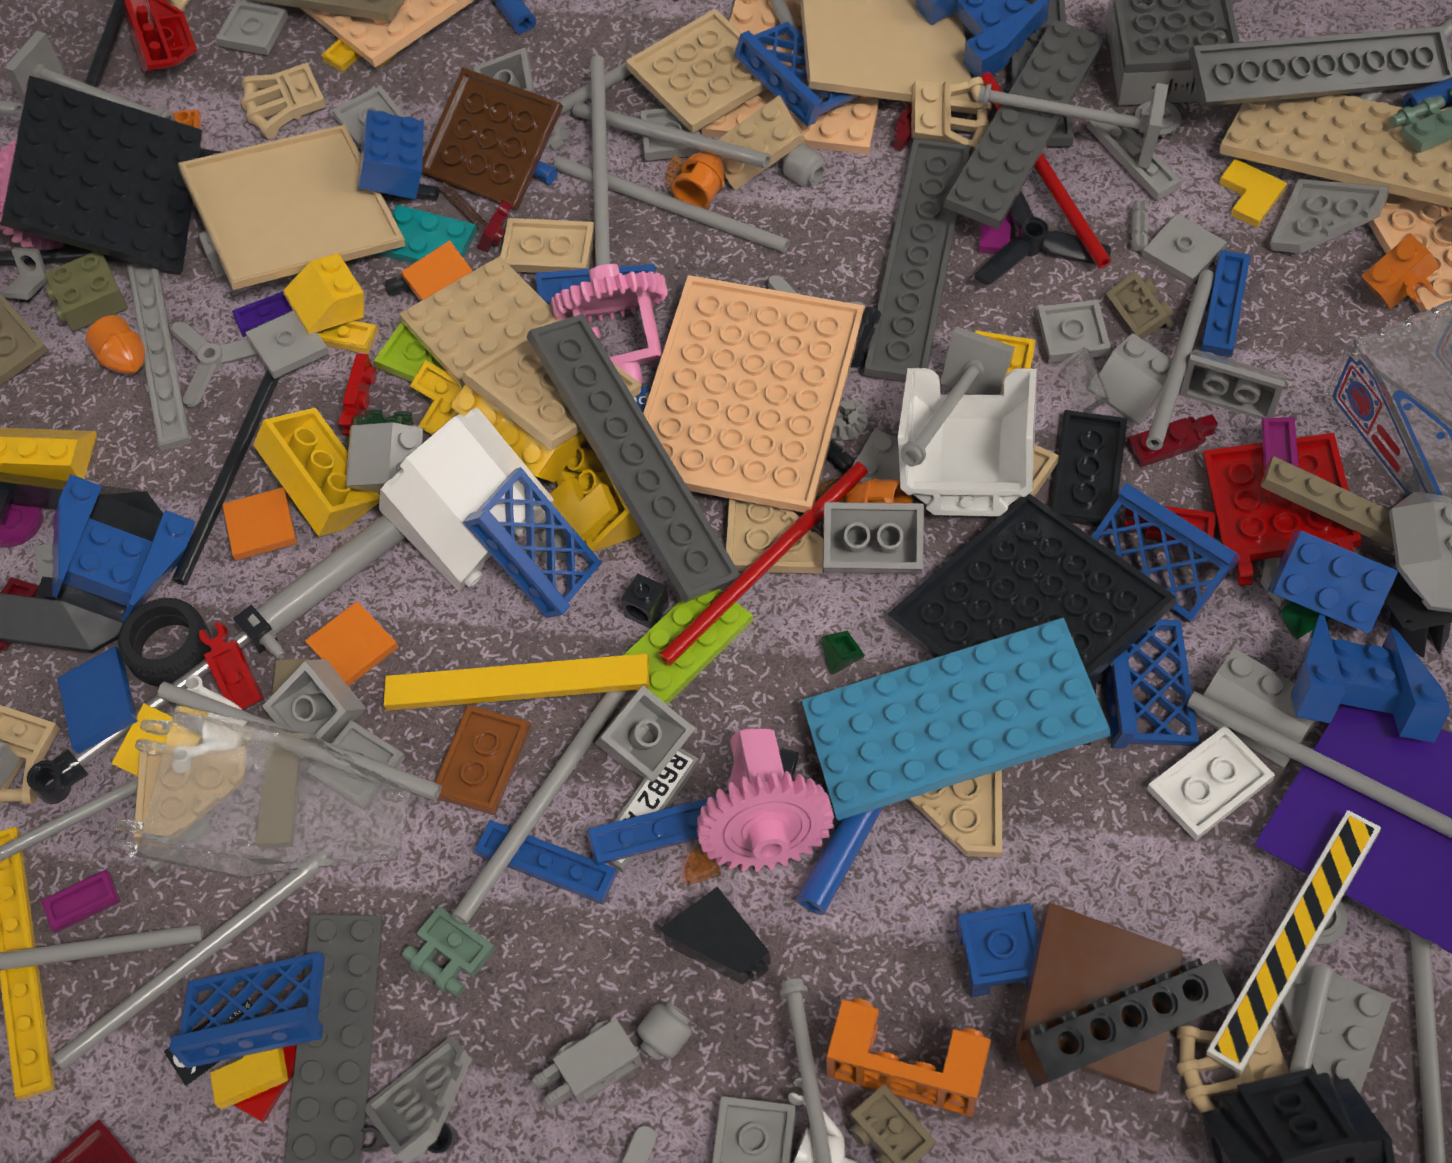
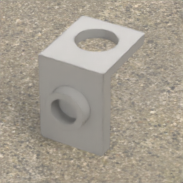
(30, 279)

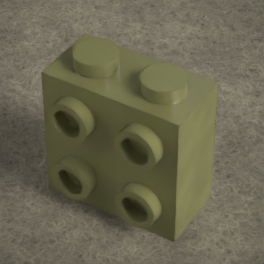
(84, 291)

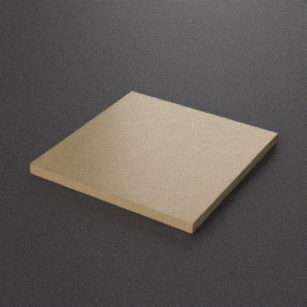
(880, 48)
(288, 205)

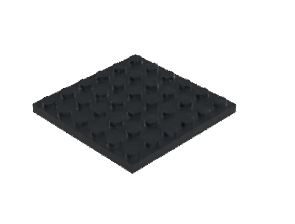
(101, 176)
(1027, 573)

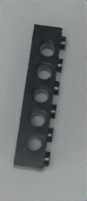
(1046, 1061)

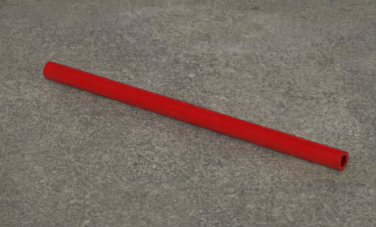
(1063, 198)
(761, 565)

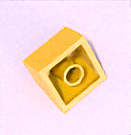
(325, 294)

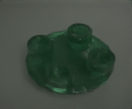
(376, 416)

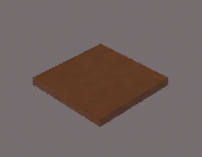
(490, 138)
(1086, 961)

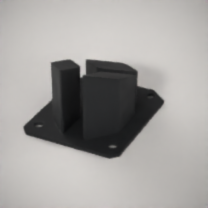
(1412, 618)

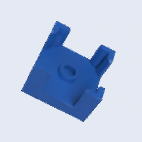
(998, 946)

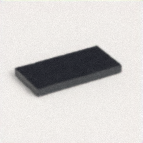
(1088, 466)

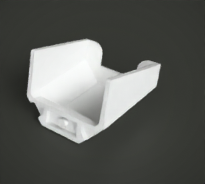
(979, 453)
(447, 482)

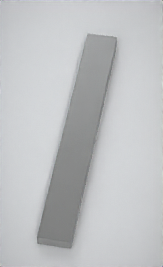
(159, 357)

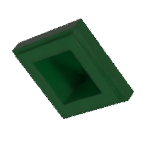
(1298, 619)
(840, 651)

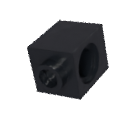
(645, 601)

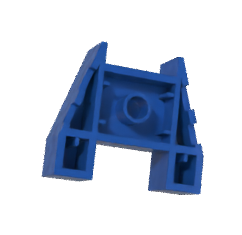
(997, 25)
(109, 559)
(1369, 678)

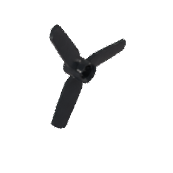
(1030, 240)

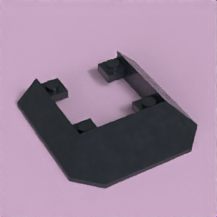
(75, 617)

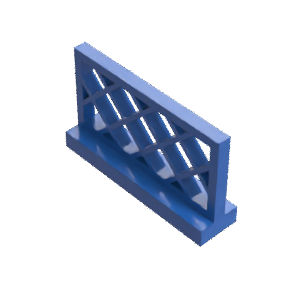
(784, 80)
(1177, 528)
(522, 566)
(1122, 704)
(249, 1033)

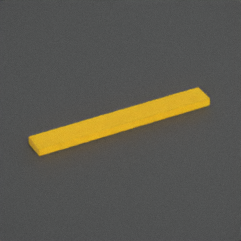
(516, 682)
(22, 986)

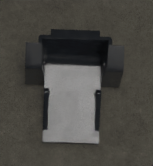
(1296, 1121)

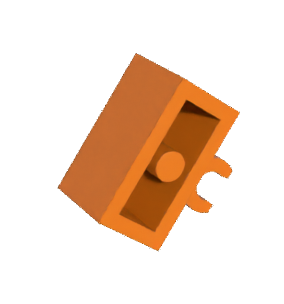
(1401, 272)

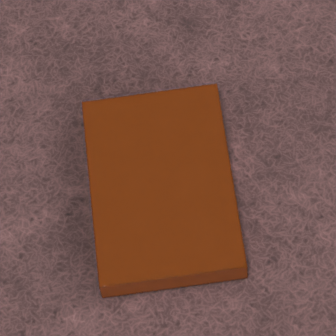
(481, 759)

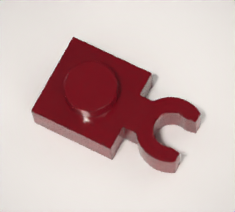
(494, 233)

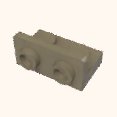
(1138, 305)
(890, 1129)

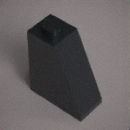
(718, 938)

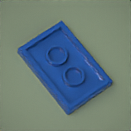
(96, 700)

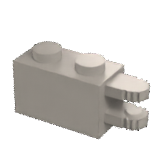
(589, 1064)

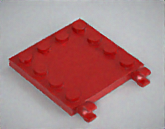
(1261, 522)

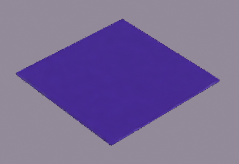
(1409, 863)

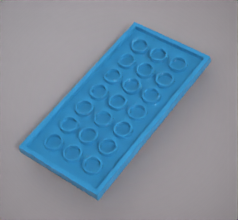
(953, 718)

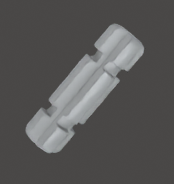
(1139, 225)

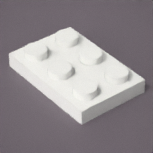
(1210, 782)

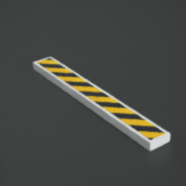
(1293, 942)

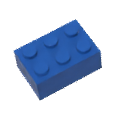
(391, 154)
(1332, 581)

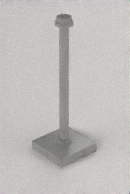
(40, 60)
(1148, 125)
(971, 367)
(68, 819)
(793, 991)

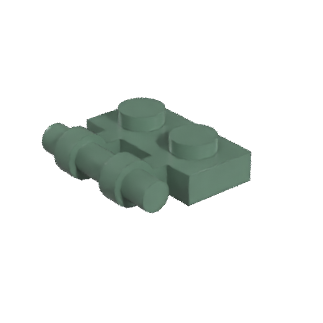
(1428, 132)
(456, 943)

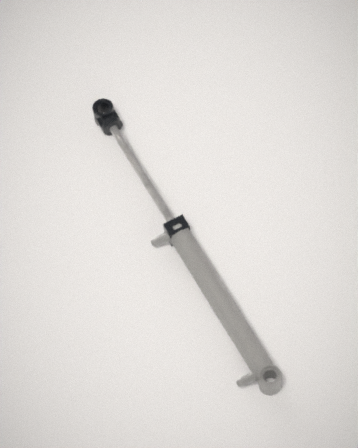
(256, 627)

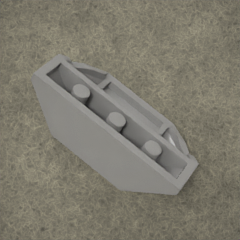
(1424, 547)

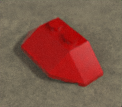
(159, 34)

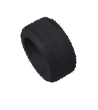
(149, 619)

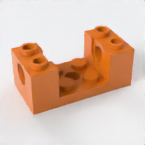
(852, 1062)

